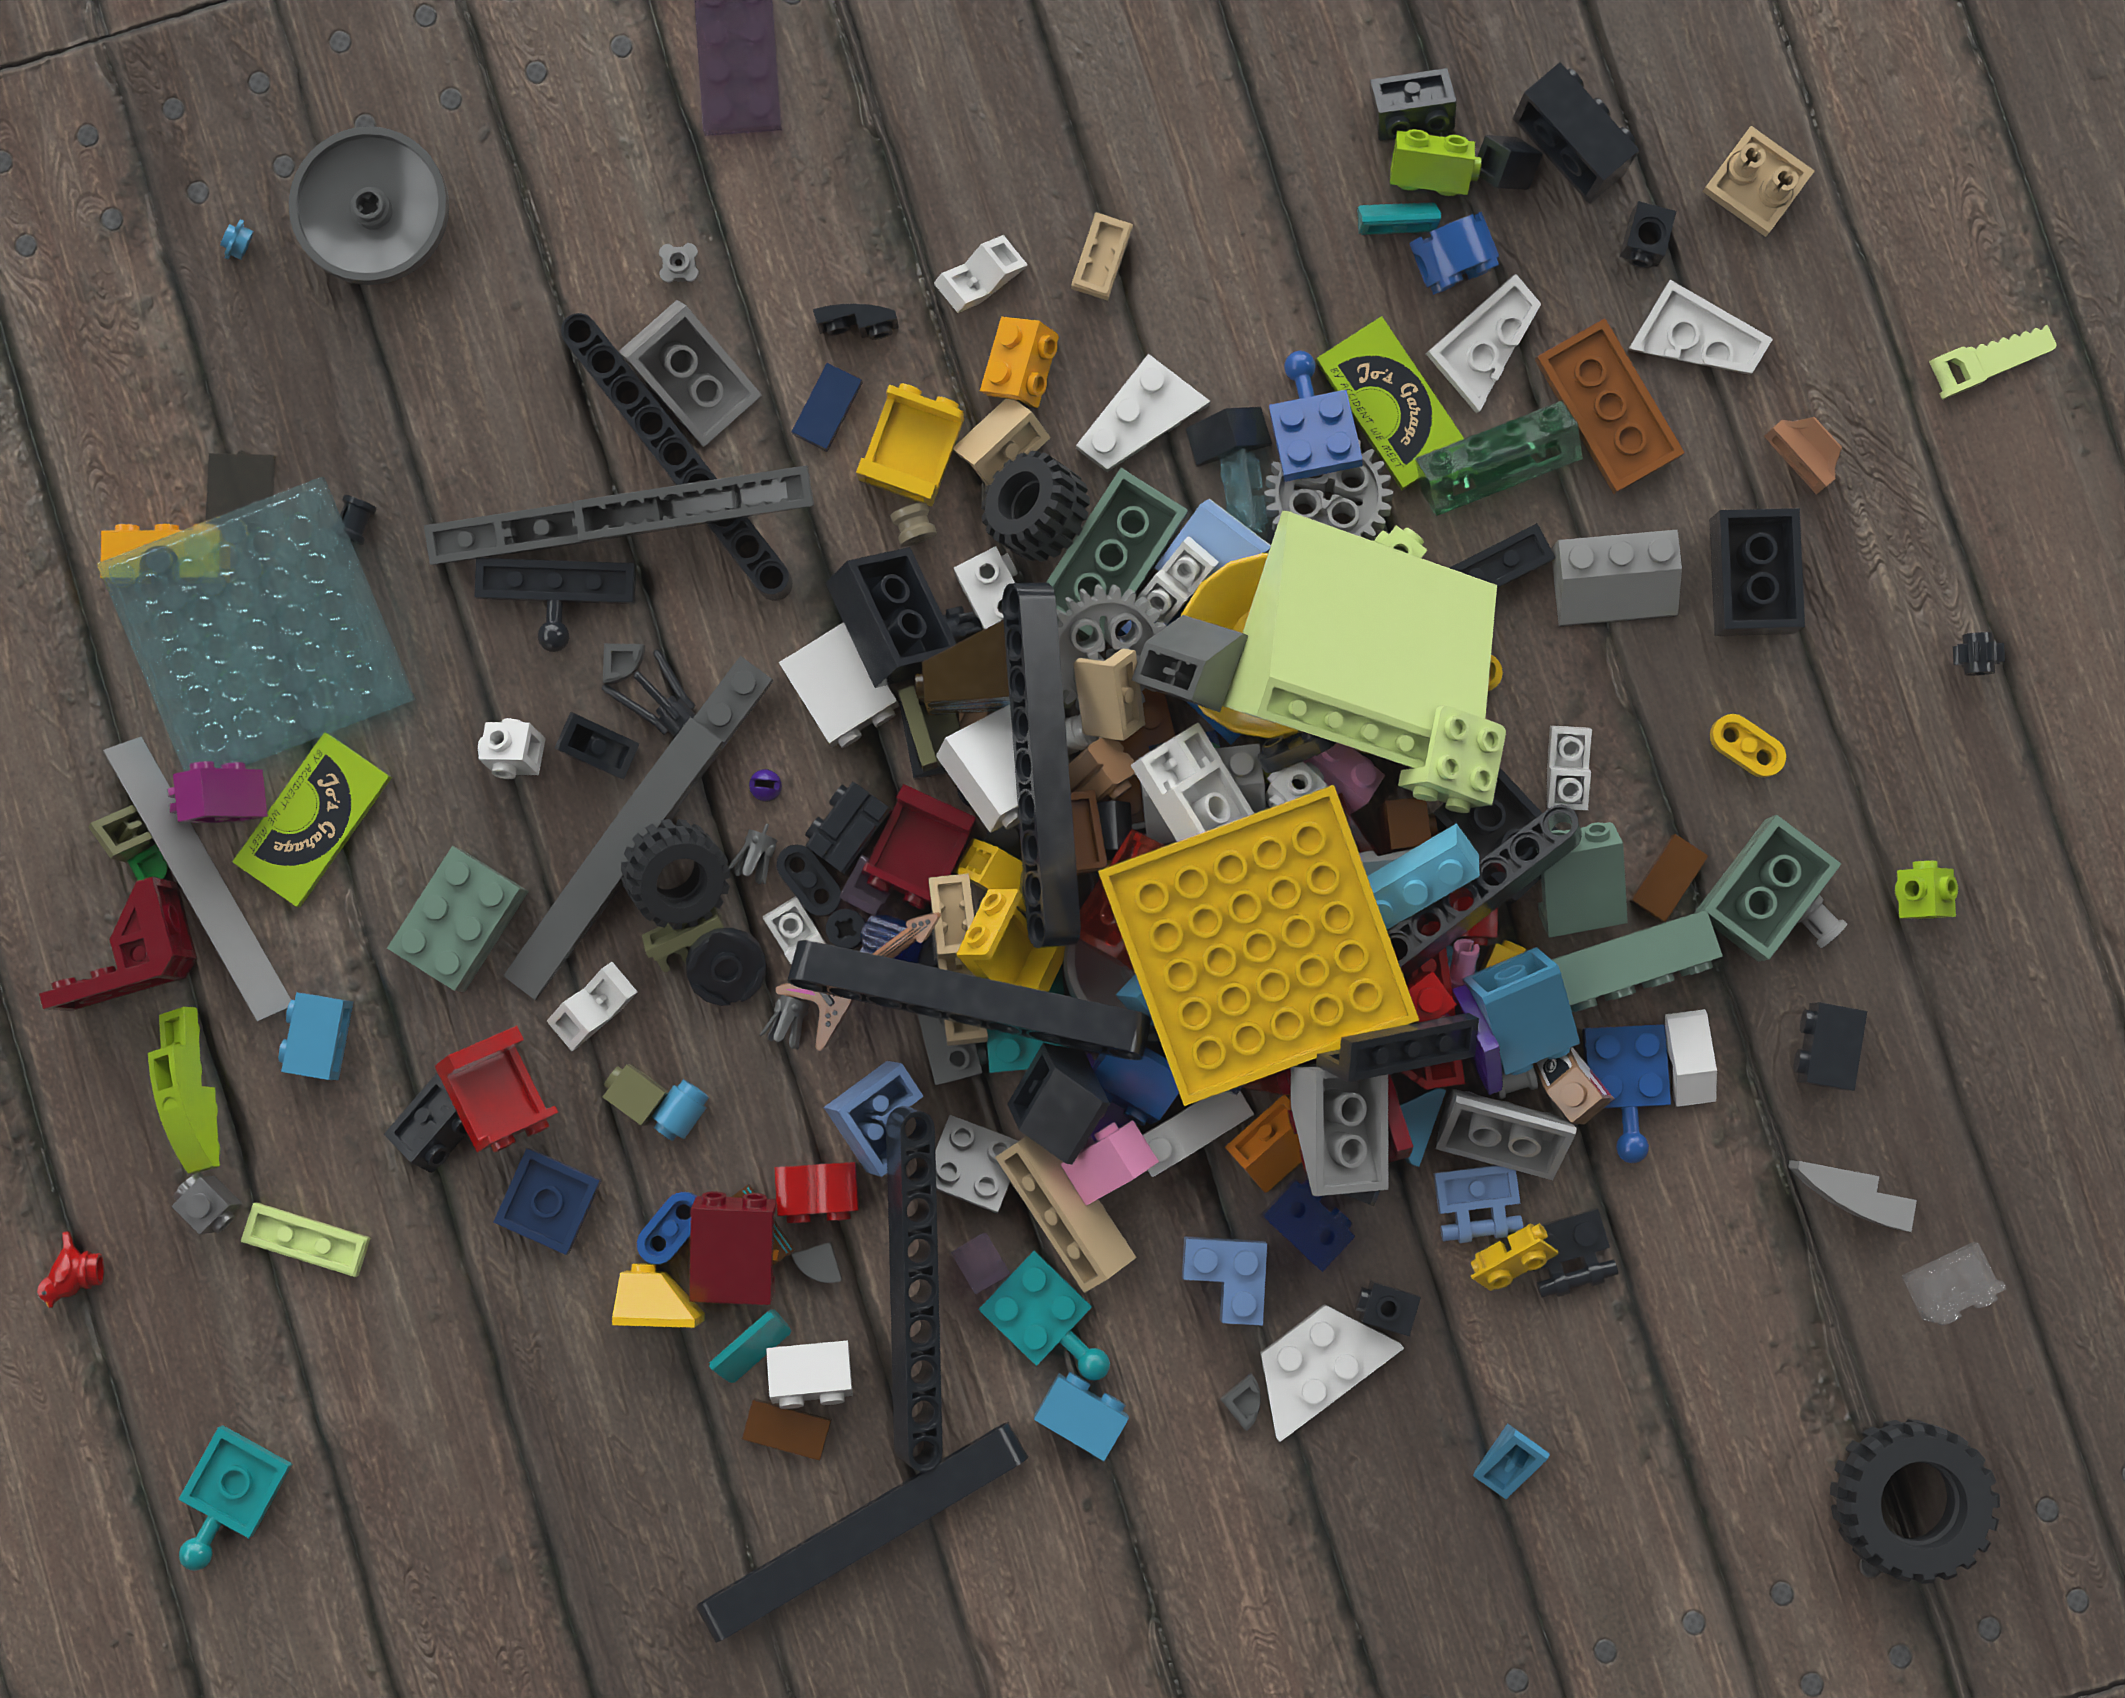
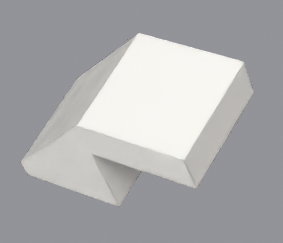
(981, 275)
(592, 1006)
(1692, 1057)

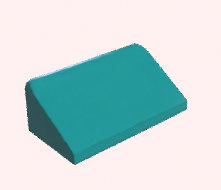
(1398, 218)
(750, 1346)

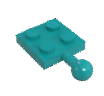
(1038, 1312)
(232, 1488)

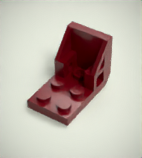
(148, 947)

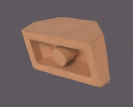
(1807, 450)

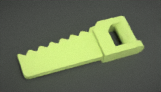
(1990, 360)

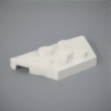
(1319, 1364)

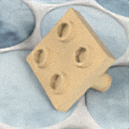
(1758, 181)

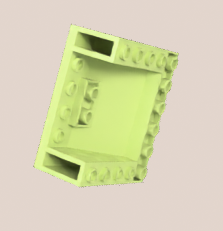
(1362, 642)

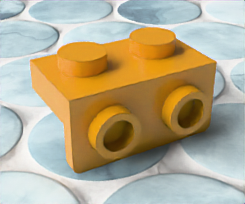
(1020, 360)

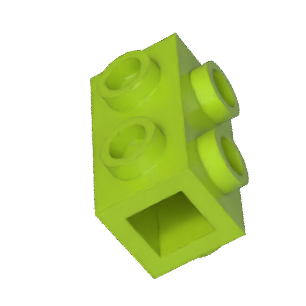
(1434, 163)

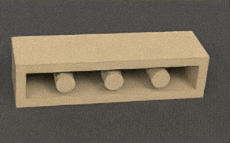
(1080, 1233)

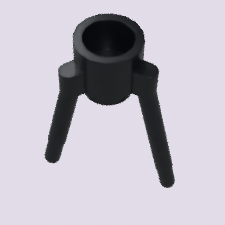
(672, 712)

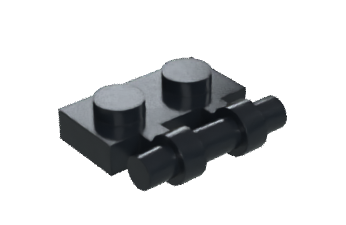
(1573, 1238)

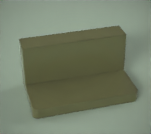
(926, 730)

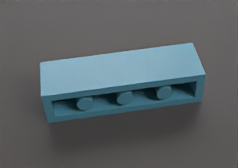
(1424, 875)

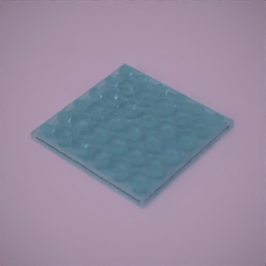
(257, 629)

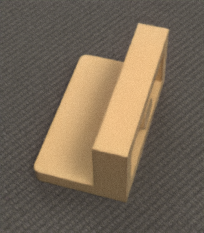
(1001, 437)
(1108, 697)

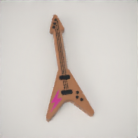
(835, 1008)

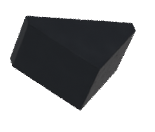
(1228, 433)

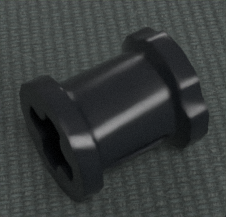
(355, 517)

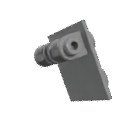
(968, 1164)

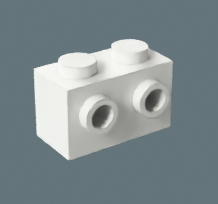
(984, 582)
(809, 1374)

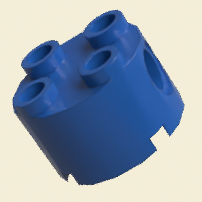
(1454, 251)

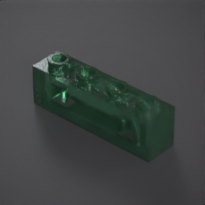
(1498, 457)

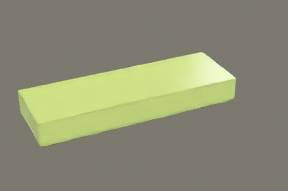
(305, 1239)

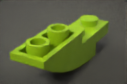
(183, 1104)

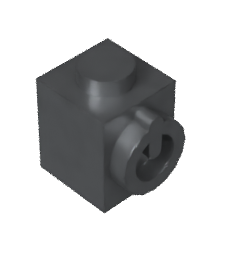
(205, 1203)

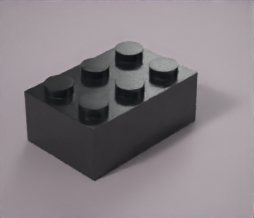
(1576, 132)
(1757, 572)
(889, 614)
(1494, 824)

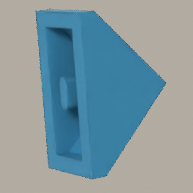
(1420, 1117)
(1510, 1462)

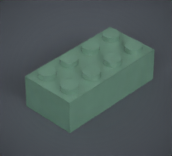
(1117, 543)
(1638, 958)

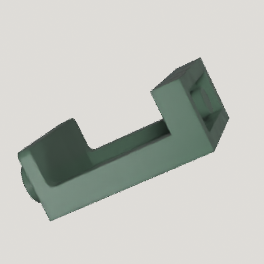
(1586, 885)

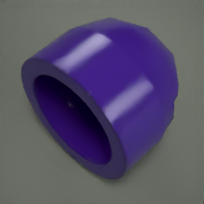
(763, 793)

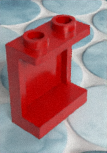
(494, 1091)

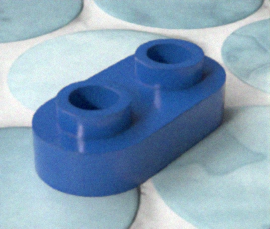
(669, 1226)

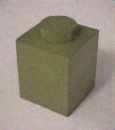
(634, 1093)

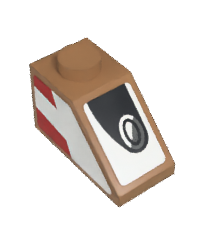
(1573, 1086)

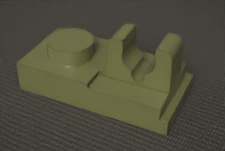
(664, 941)

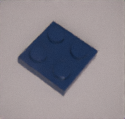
(547, 1201)

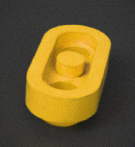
(1748, 742)

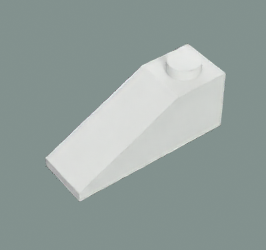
(1195, 1128)

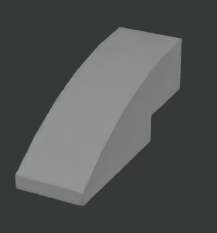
(1857, 1194)

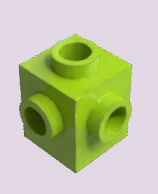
(1926, 891)

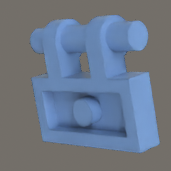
(1477, 1189)

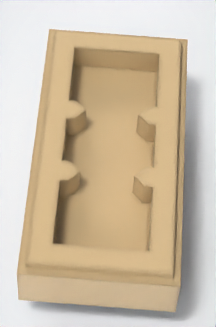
(1101, 256)

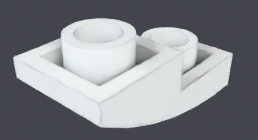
(1178, 579)
(1568, 767)
(791, 924)

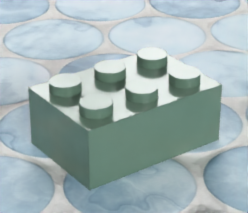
(1768, 888)
(457, 919)

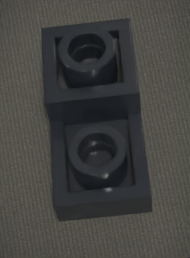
(872, 320)

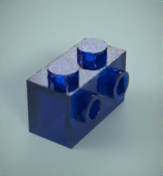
(1309, 1224)

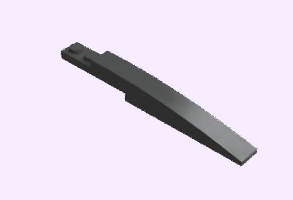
(619, 515)
(652, 801)

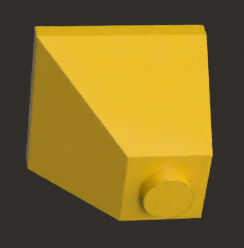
(653, 1299)

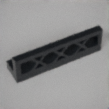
(1402, 1048)

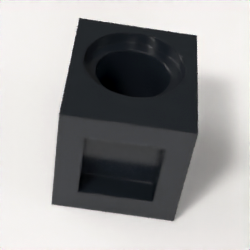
(1653, 220)

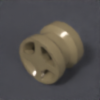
(913, 524)

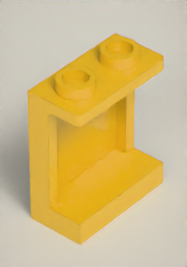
(911, 444)
(1000, 946)

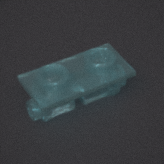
(1240, 475)

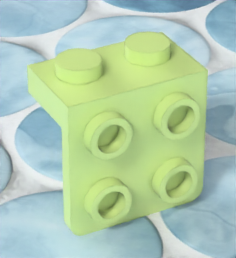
(1459, 761)

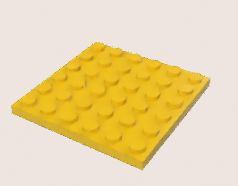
(1258, 944)

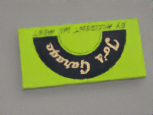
(1389, 399)
(312, 819)

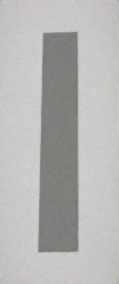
(199, 879)

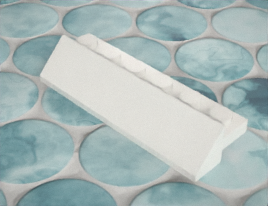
(1191, 784)

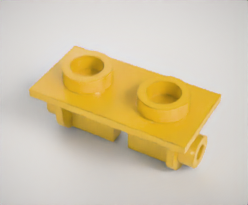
(1497, 1267)

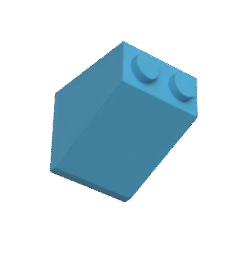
(1525, 1009)

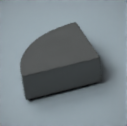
(621, 661)
(819, 1263)
(1244, 1401)

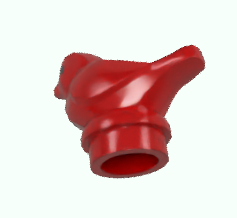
(71, 1273)

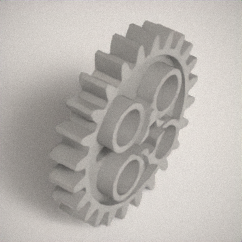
(1343, 500)
(1088, 613)

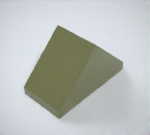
(122, 834)

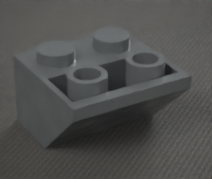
(1191, 661)

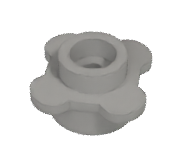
(682, 273)

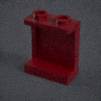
(917, 844)
(732, 1249)

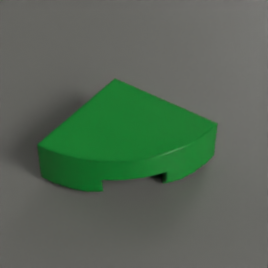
(149, 864)

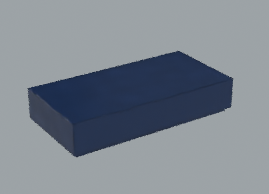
(827, 407)

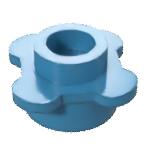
(236, 240)

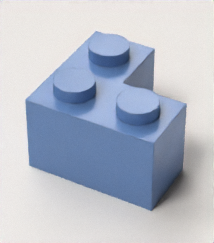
(864, 1111)
(1240, 1269)

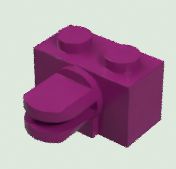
(218, 794)

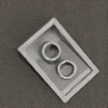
(690, 372)
(1341, 1130)

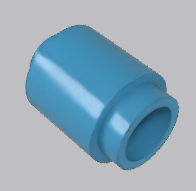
(680, 1110)

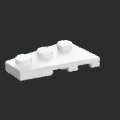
(1699, 333)
(1481, 344)
(1142, 410)

